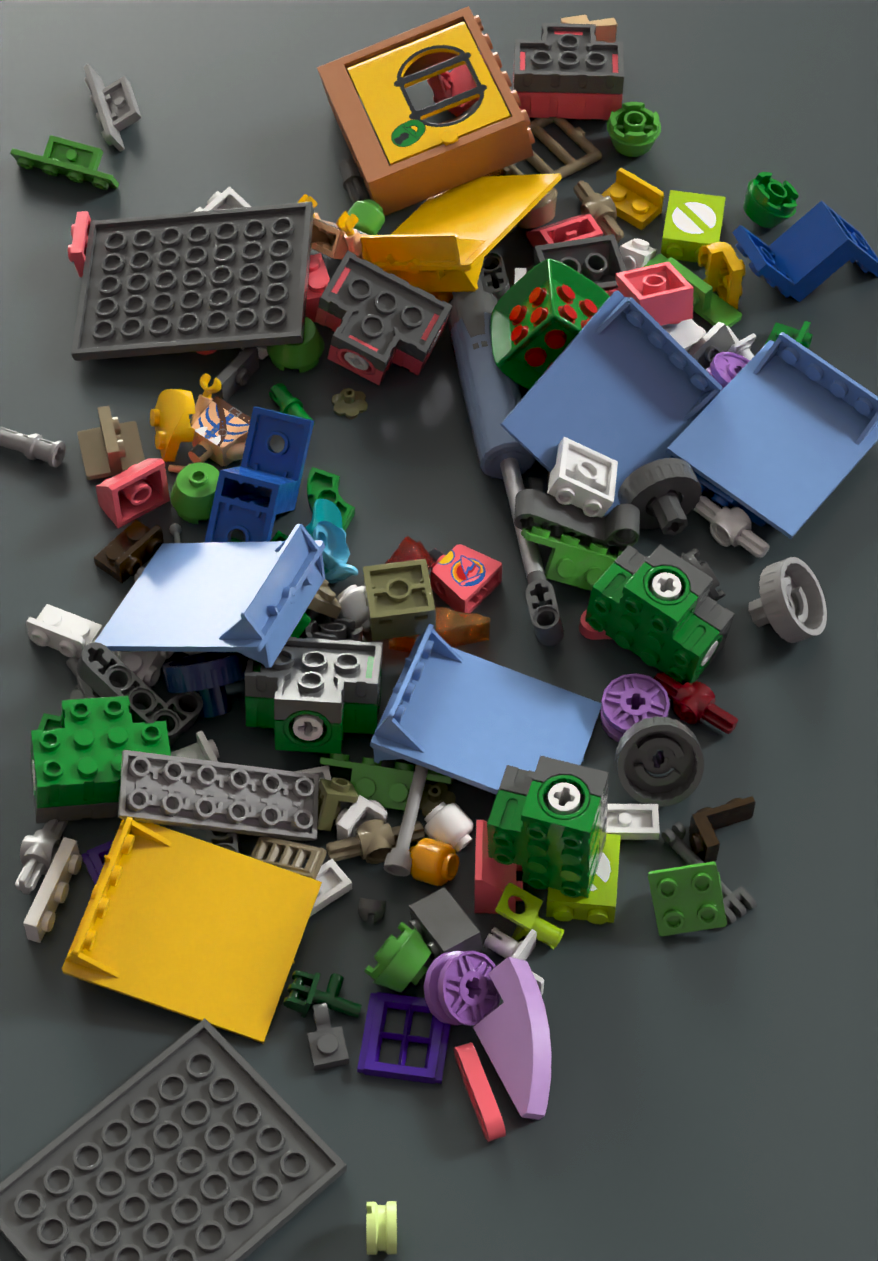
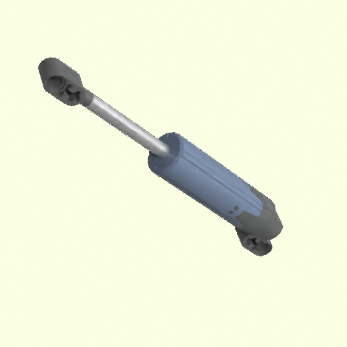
(489, 401)

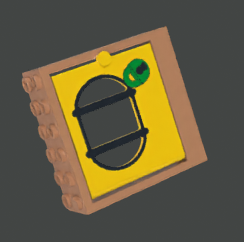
(423, 154)

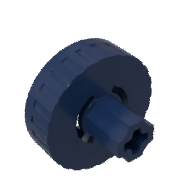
(207, 675)

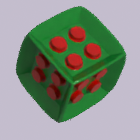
(541, 319)

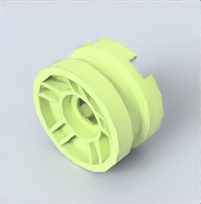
(381, 1227)

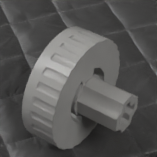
(790, 601)

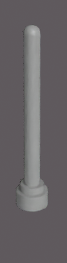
(399, 860)

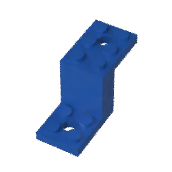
(807, 252)
(265, 481)

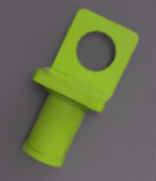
(529, 919)

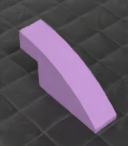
(519, 1038)

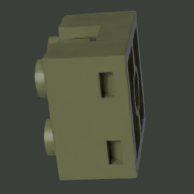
(398, 599)

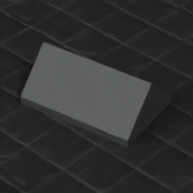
(592, 257)

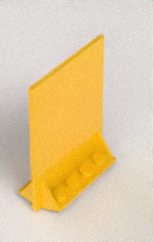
(453, 231)
(192, 928)

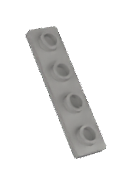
(115, 106)

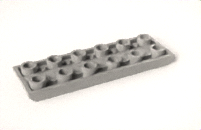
(218, 796)

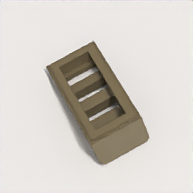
(271, 849)

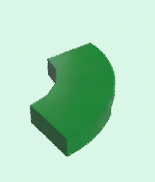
(325, 486)

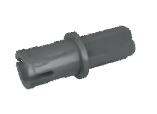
(352, 180)

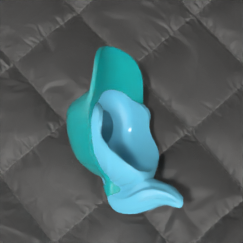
(327, 526)

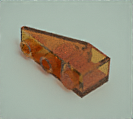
(454, 627)

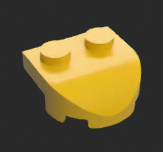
(723, 270)
(172, 421)

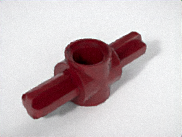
(696, 703)

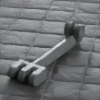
(731, 900)

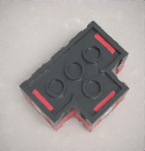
(568, 73)
(379, 320)

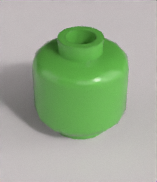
(369, 215)

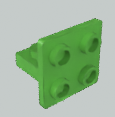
(687, 898)

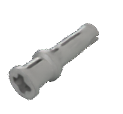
(33, 446)

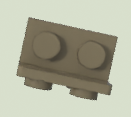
(110, 447)

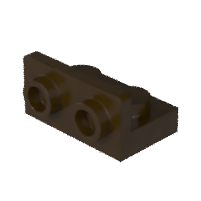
(129, 550)

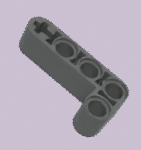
(613, 531)
(101, 666)

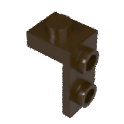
(706, 820)

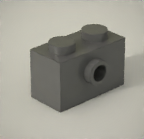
(444, 924)

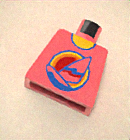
(464, 577)

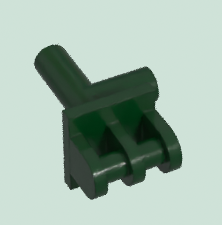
(312, 995)

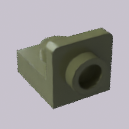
(329, 799)

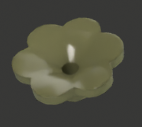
(349, 403)
(434, 795)

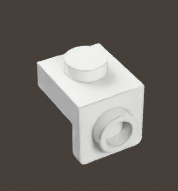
(636, 253)
(358, 813)

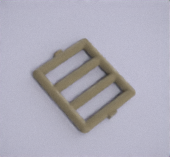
(571, 164)

